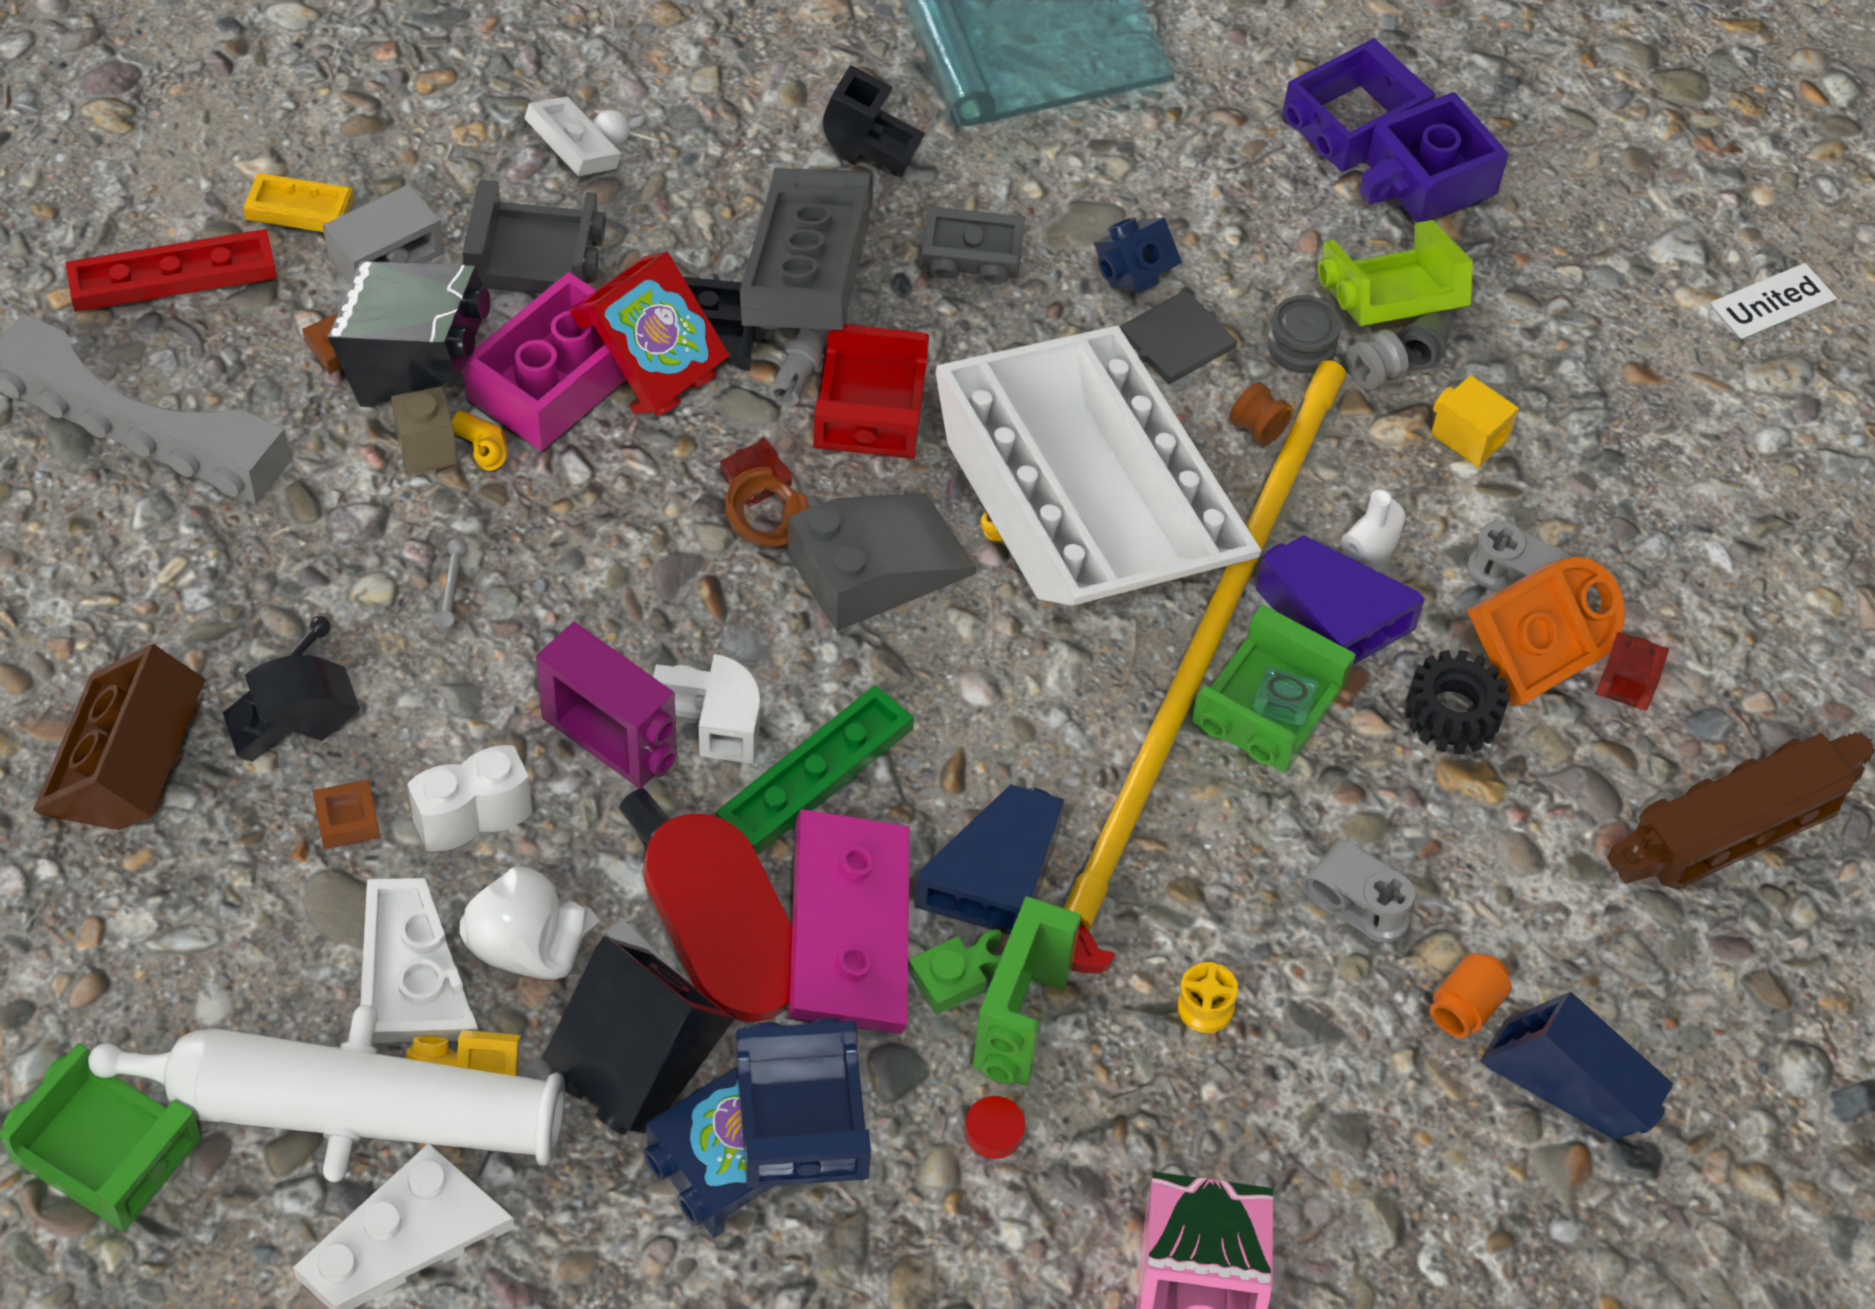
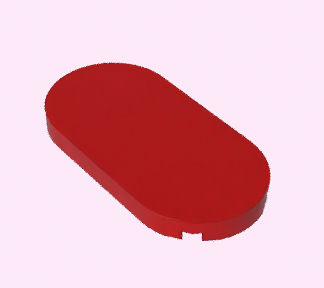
(721, 914)

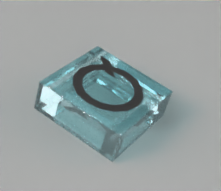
(1285, 696)

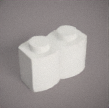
(478, 796)

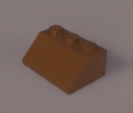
(122, 741)

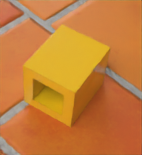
(1473, 420)

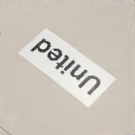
(1773, 300)

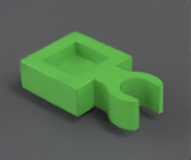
(953, 973)

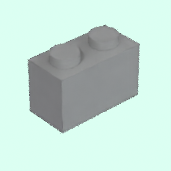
(389, 229)

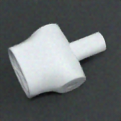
(1376, 532)

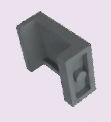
(531, 244)

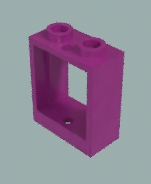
(607, 705)

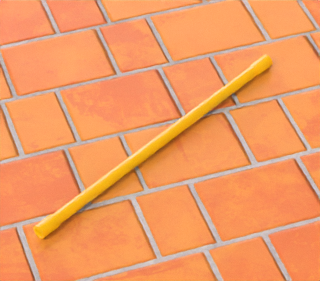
(1093, 882)

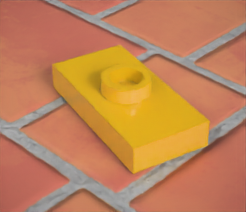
(296, 202)

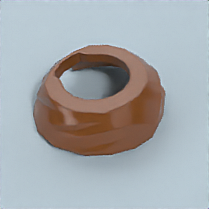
(753, 483)

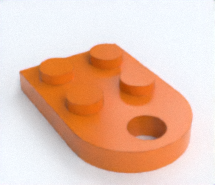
(1544, 628)

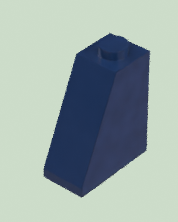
(994, 861)
(1579, 1067)

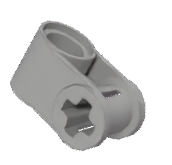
(1518, 558)
(1358, 889)

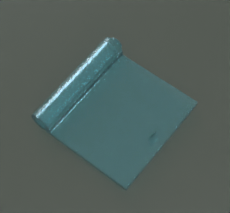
(1035, 53)

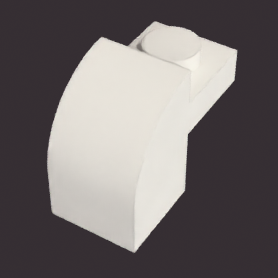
(723, 701)

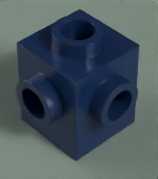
(1137, 253)

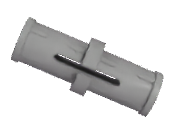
(800, 361)

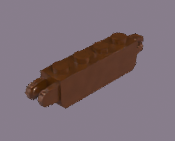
(1742, 811)

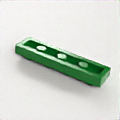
(817, 768)

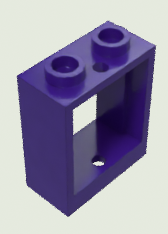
(1364, 66)

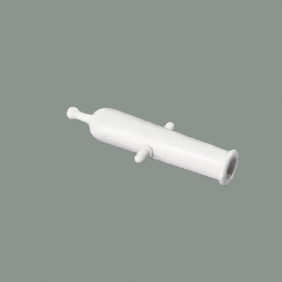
(348, 1092)

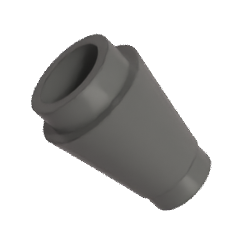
(1426, 338)

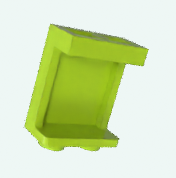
(1402, 283)

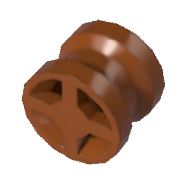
(1261, 414)

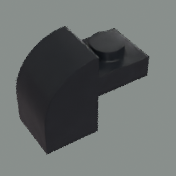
(859, 126)
(288, 695)

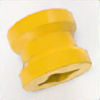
(1210, 983)

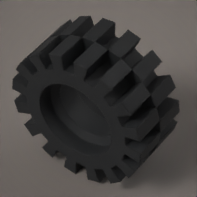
(1464, 678)

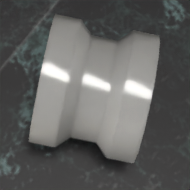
(1376, 359)

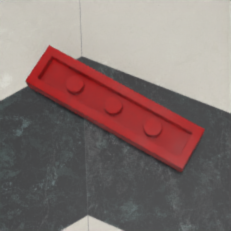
(170, 270)

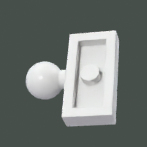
(579, 142)

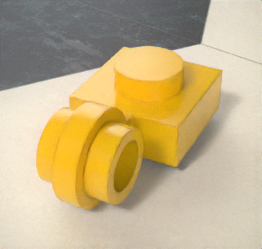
(475, 1051)

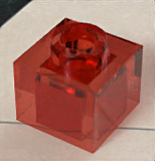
(1632, 671)

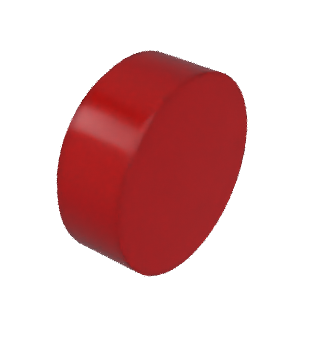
(994, 1127)

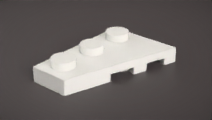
(409, 965)
(405, 1225)

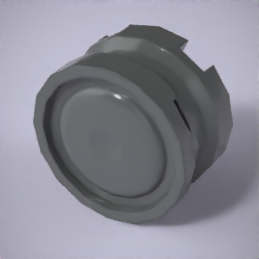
(1304, 333)

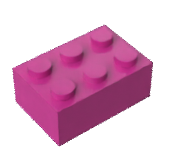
(542, 367)

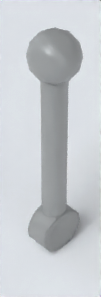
(444, 620)

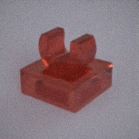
(756, 455)

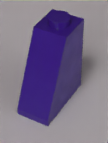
(1337, 596)

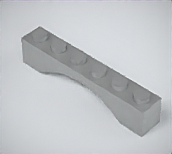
(224, 448)

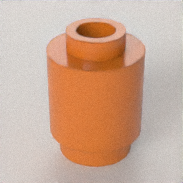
(1470, 995)

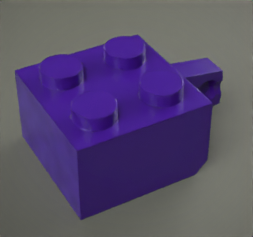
(1433, 159)

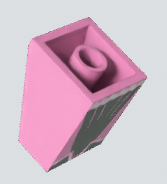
(1206, 1245)

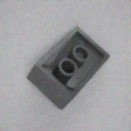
(874, 554)

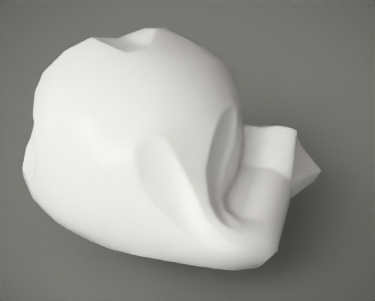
(524, 926)

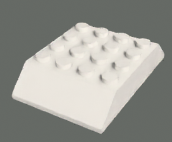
(1086, 468)

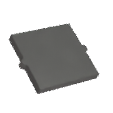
(1178, 337)

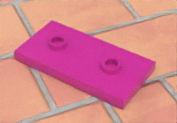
(850, 921)

